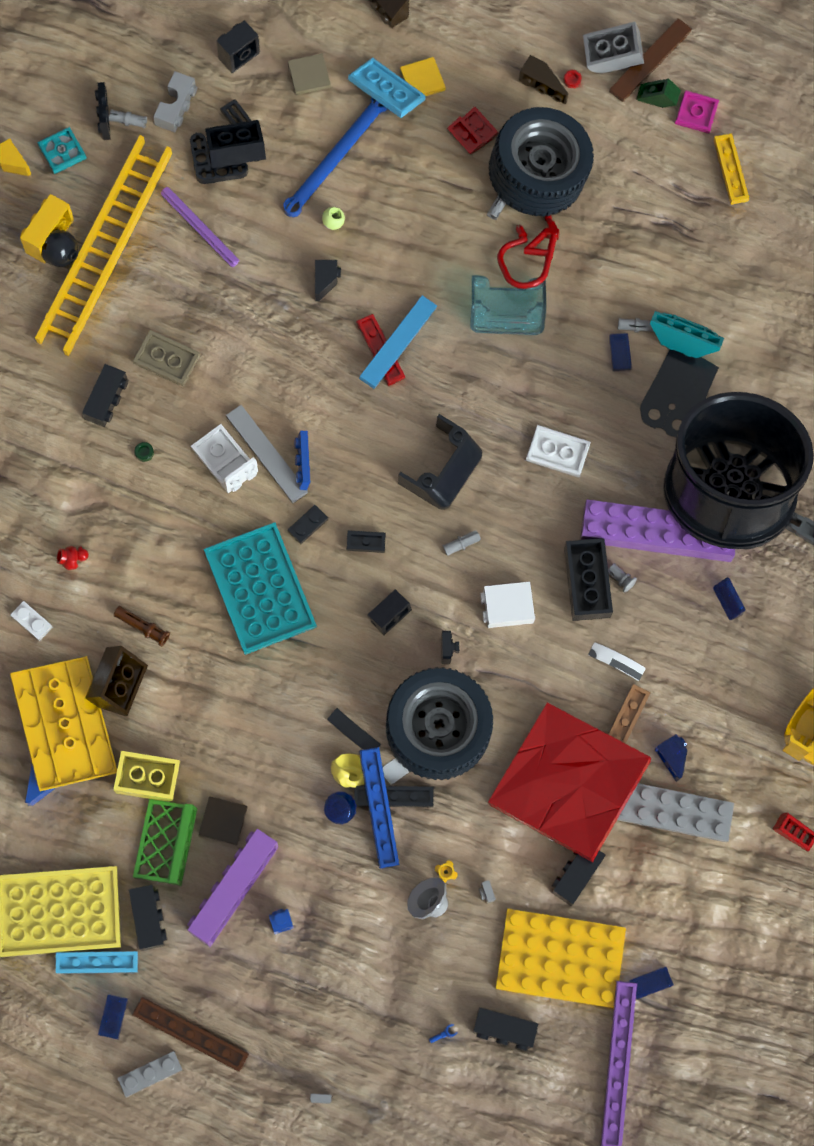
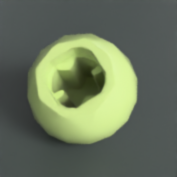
(333, 218)

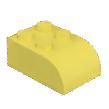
(146, 776)

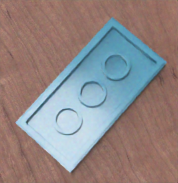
(386, 87)

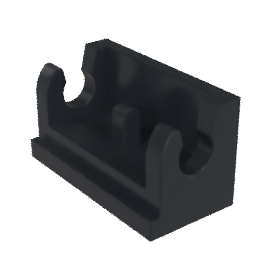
(389, 612)

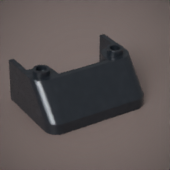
(444, 489)

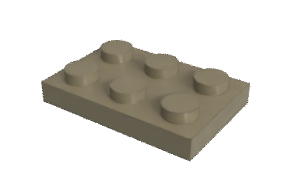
(166, 358)

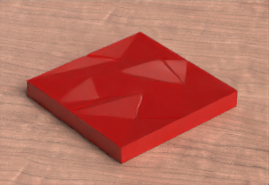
(569, 781)

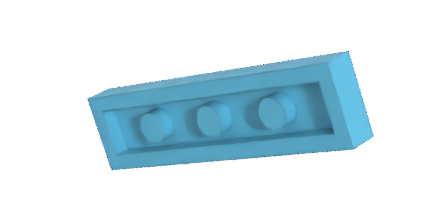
(96, 962)

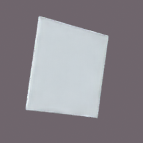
(394, 771)

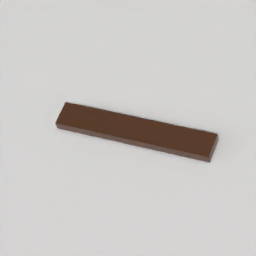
(652, 58)
(190, 1034)

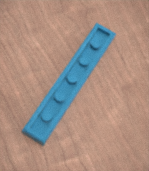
(398, 342)

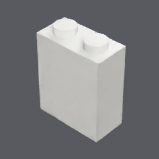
(507, 604)

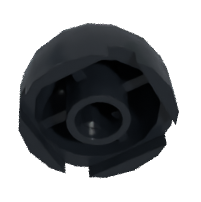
(60, 249)

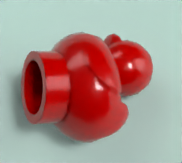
(69, 556)

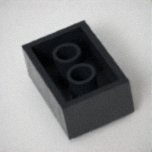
(235, 143)

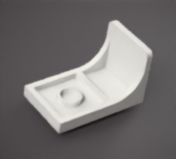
(225, 459)

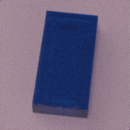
(620, 352)
(652, 982)

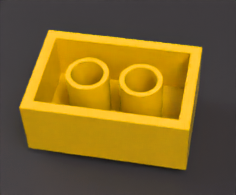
(52, 215)

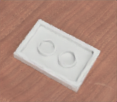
(558, 451)

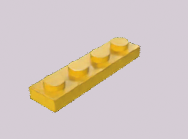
(731, 169)

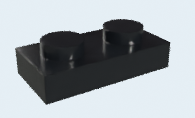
(307, 524)
(366, 541)

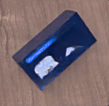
(729, 599)

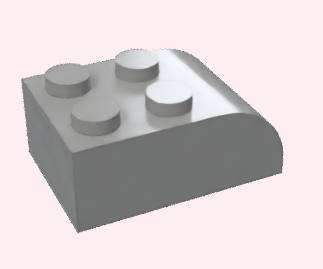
(613, 48)

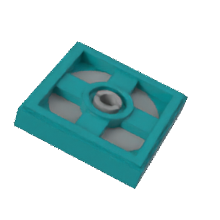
(61, 150)

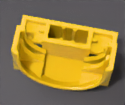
(800, 731)

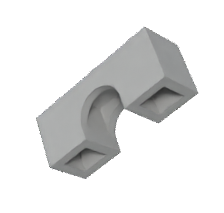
(171, 115)

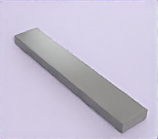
(266, 453)

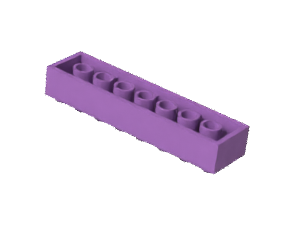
(644, 530)

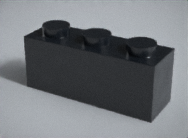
(105, 395)
(575, 877)
(147, 917)
(505, 1029)

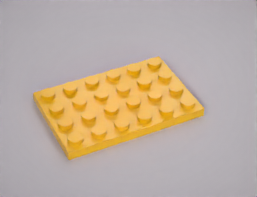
(560, 958)

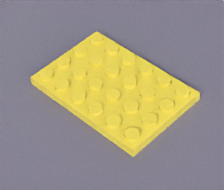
(59, 911)

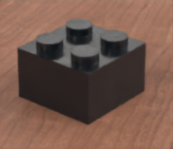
(238, 46)

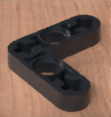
(206, 167)

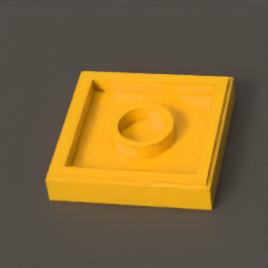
(424, 76)

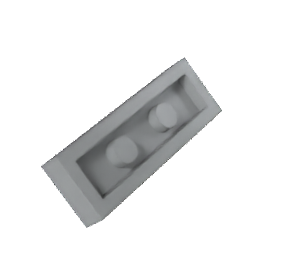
(150, 1074)

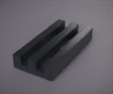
(228, 106)

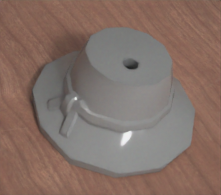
(428, 899)

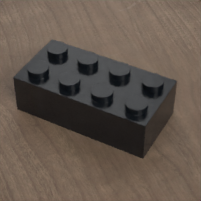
(588, 579)

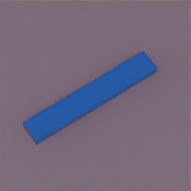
(379, 807)

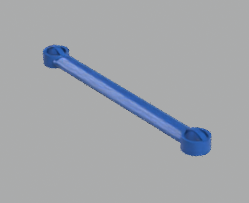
(333, 158)

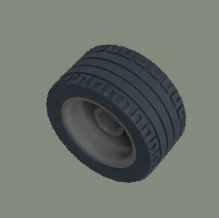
(532, 178)
(457, 694)

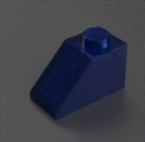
(673, 755)

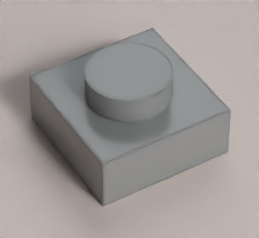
(486, 892)

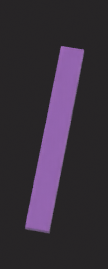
(618, 1064)

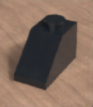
(325, 277)

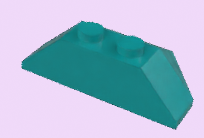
(685, 335)

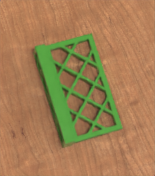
(181, 847)

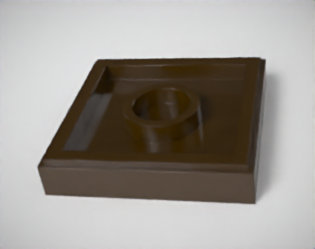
(223, 820)

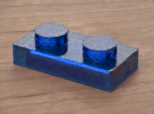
(113, 1017)

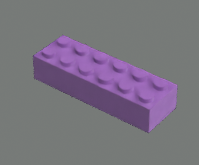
(233, 887)

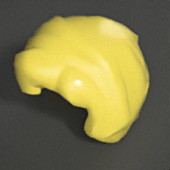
(347, 770)

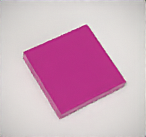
(697, 111)

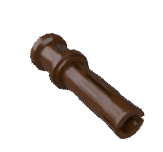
(149, 629)

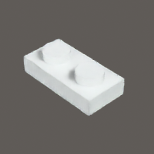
(31, 621)

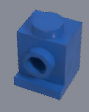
(281, 921)

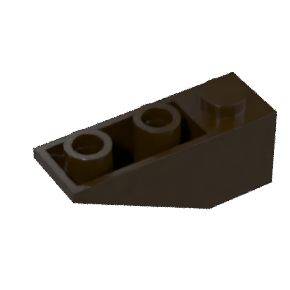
(540, 76)

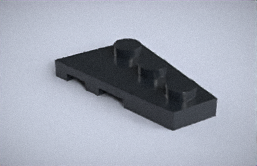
(102, 111)

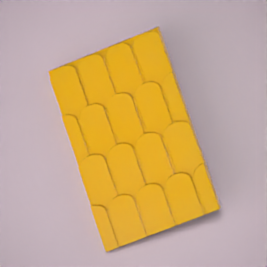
(60, 726)

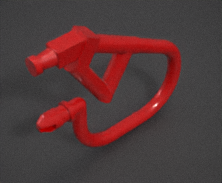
(551, 233)

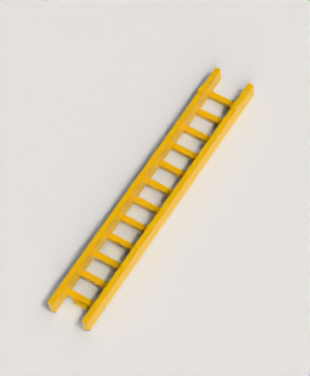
(95, 232)

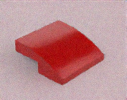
(473, 130)

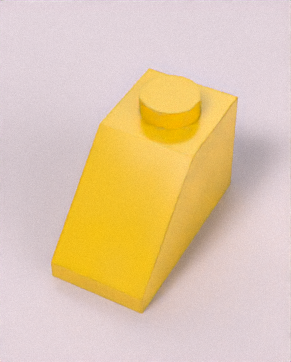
(11, 159)

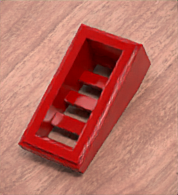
(779, 828)

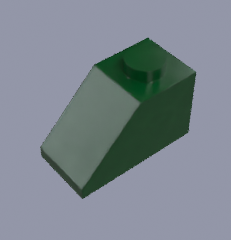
(659, 93)

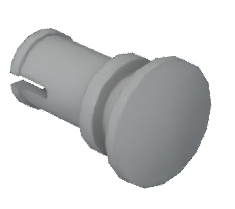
(623, 578)

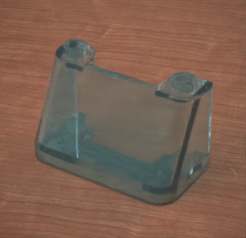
(507, 308)

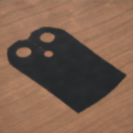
(680, 382)

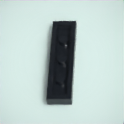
(399, 796)

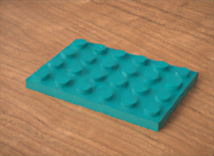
(260, 588)

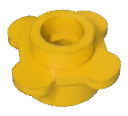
(446, 866)

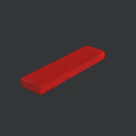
(375, 340)

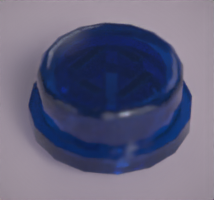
(340, 807)

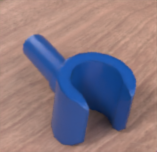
(445, 1033)

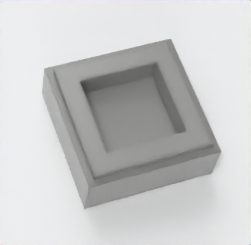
(320, 1098)

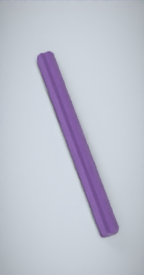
(199, 226)

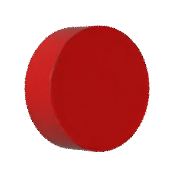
(572, 79)

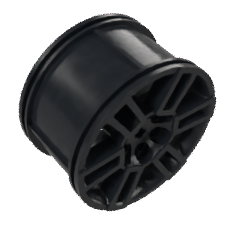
(728, 500)

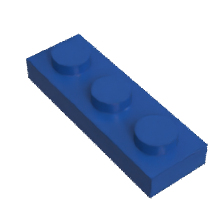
(302, 460)

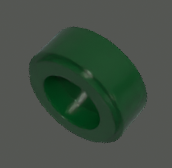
(144, 452)

